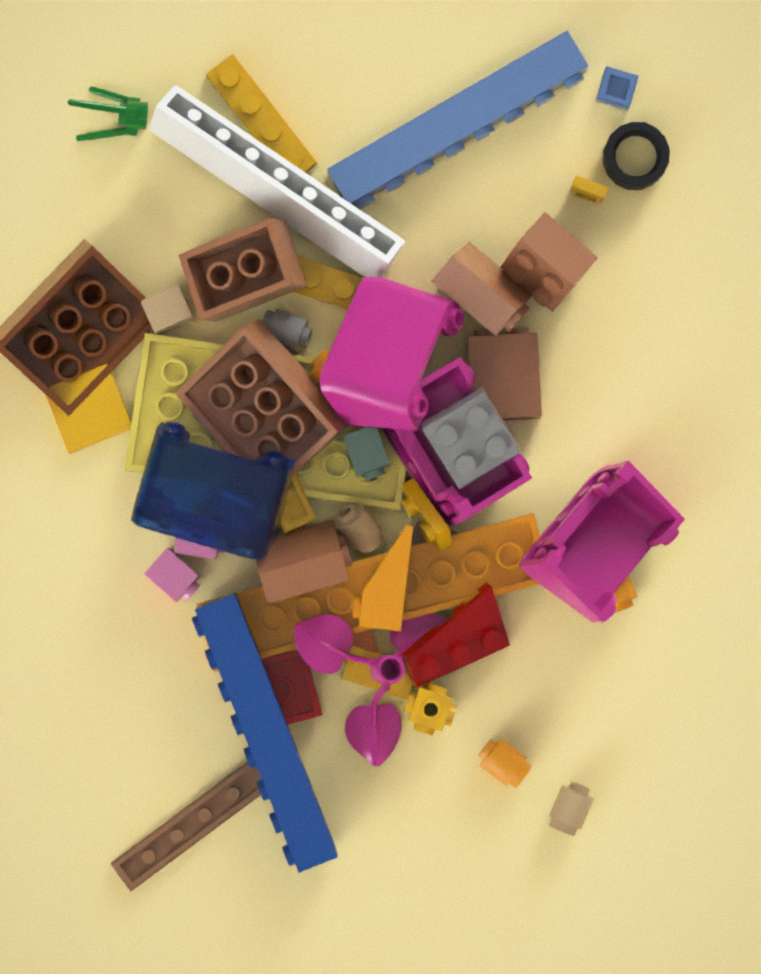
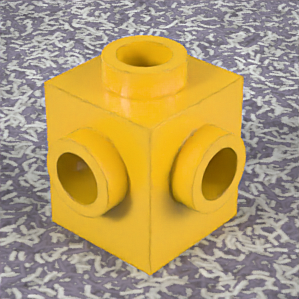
(431, 694)

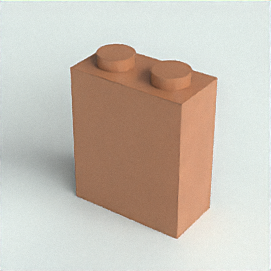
(483, 289)
(507, 371)
(304, 562)

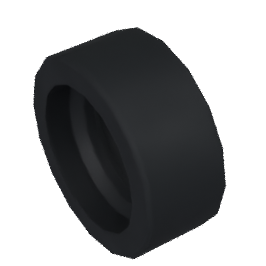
(648, 132)

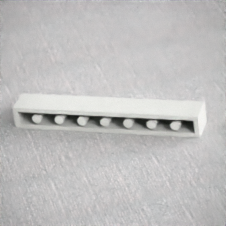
(275, 184)

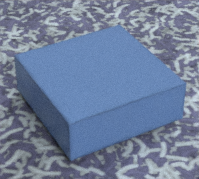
(617, 88)

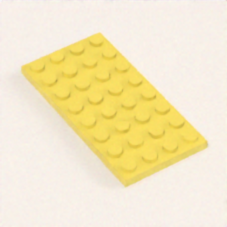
(172, 361)

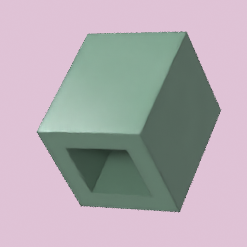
(366, 452)

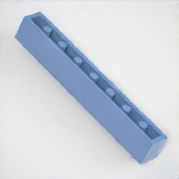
(458, 120)

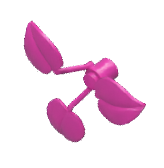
(324, 644)

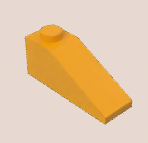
(385, 592)

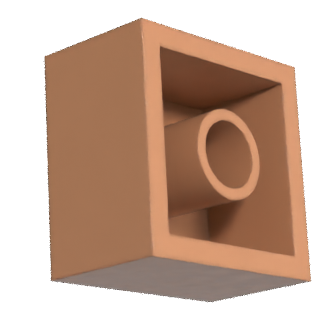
(548, 262)

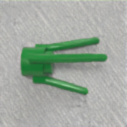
(131, 113)

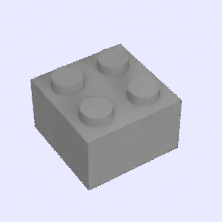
(470, 437)

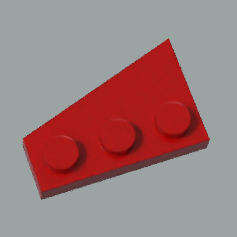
(461, 640)

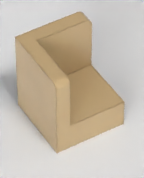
(167, 310)

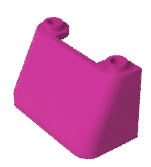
(384, 352)
(428, 470)
(601, 539)

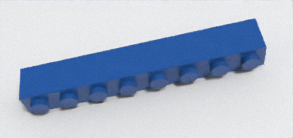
(266, 732)

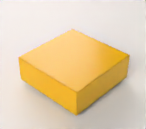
(588, 190)

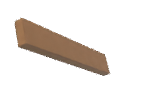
(188, 827)

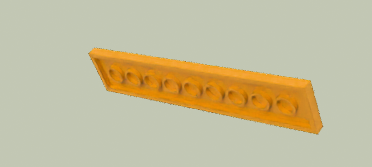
(433, 583)

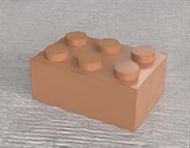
(242, 270)

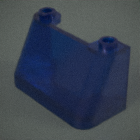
(212, 494)

